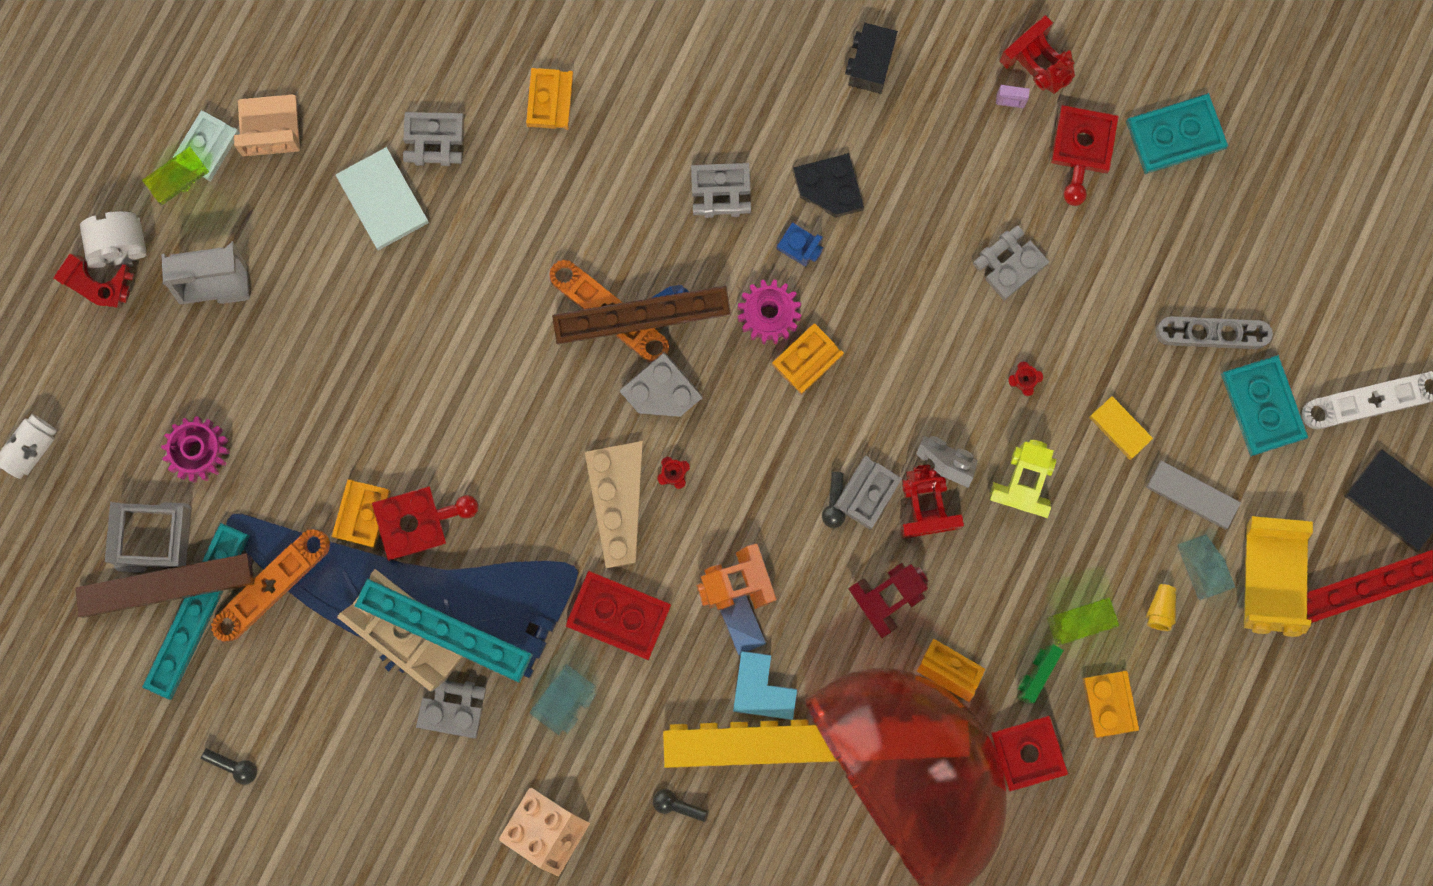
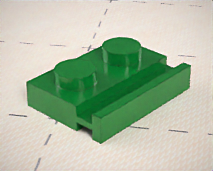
(1044, 664)

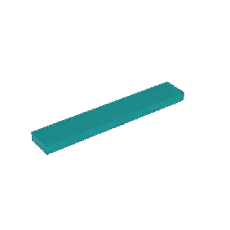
(191, 621)
(443, 630)

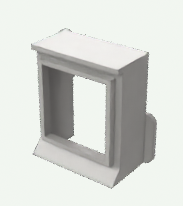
(207, 275)
(178, 536)

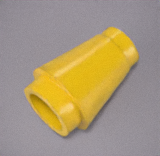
(1163, 608)

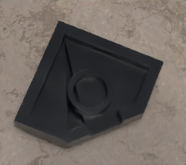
(830, 185)

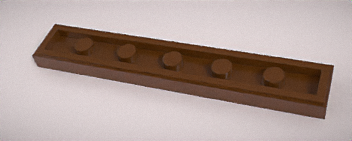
(641, 315)
(164, 585)

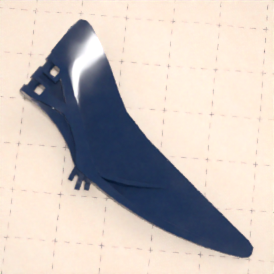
(489, 598)

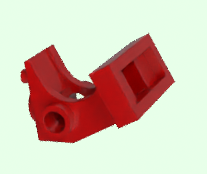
(1030, 47)
(76, 276)
(922, 481)

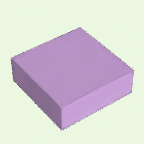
(1012, 96)

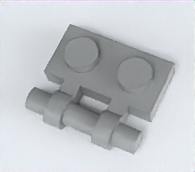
(433, 128)
(721, 180)
(1017, 269)
(452, 717)

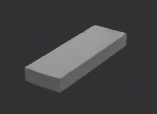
(1193, 495)

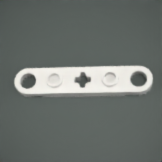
(1354, 404)

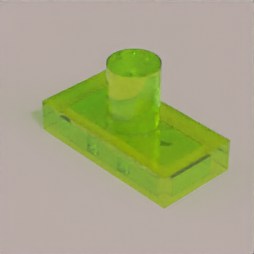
(175, 176)

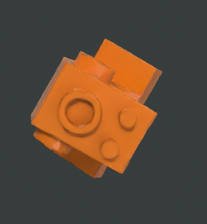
(717, 589)

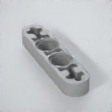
(1213, 327)

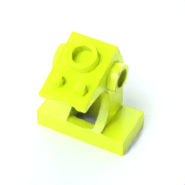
(1035, 457)

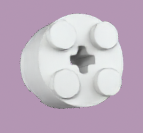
(112, 240)

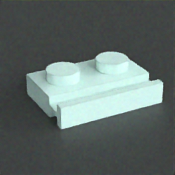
(210, 141)

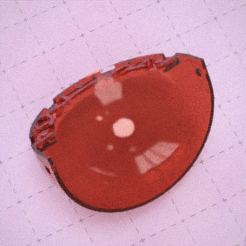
(917, 769)

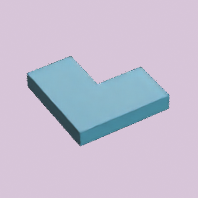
(754, 694)

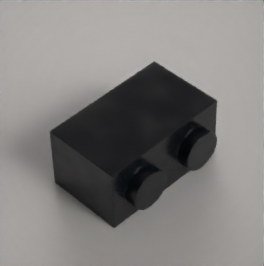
(872, 57)

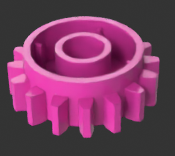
(769, 297)
(206, 460)

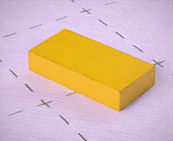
(1121, 428)

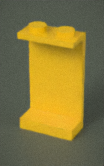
(1276, 576)

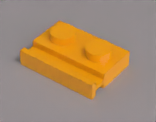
(549, 98)
(807, 358)
(356, 515)
(951, 670)
(1110, 704)

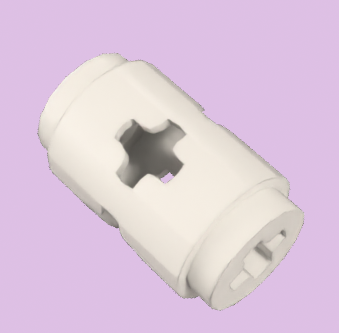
(31, 432)

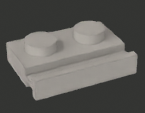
(867, 492)

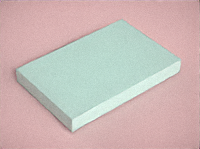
(382, 198)

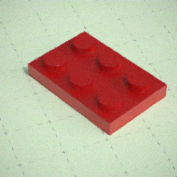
(618, 615)

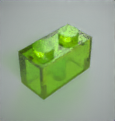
(1082, 621)

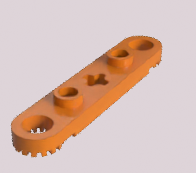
(590, 294)
(285, 570)

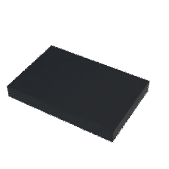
(1395, 499)

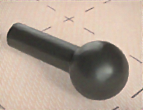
(831, 516)
(242, 771)
(666, 802)

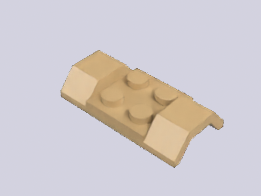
(415, 655)

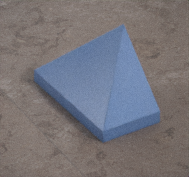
(742, 625)

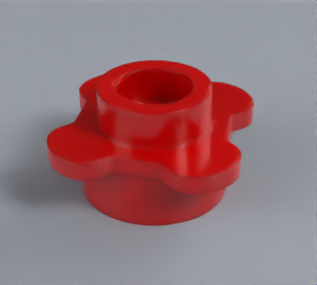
(1033, 375)
(676, 480)

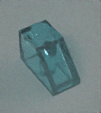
(1205, 567)

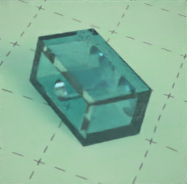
(564, 700)

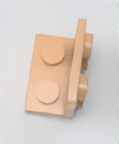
(267, 125)
(543, 832)

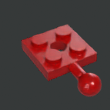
(1070, 153)
(421, 506)
(1023, 773)

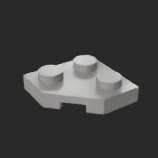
(661, 389)
(950, 463)

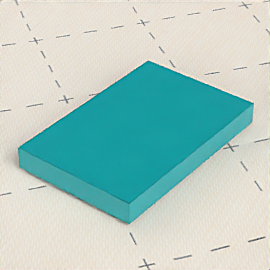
(1176, 133)
(1264, 405)

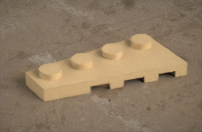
(616, 497)

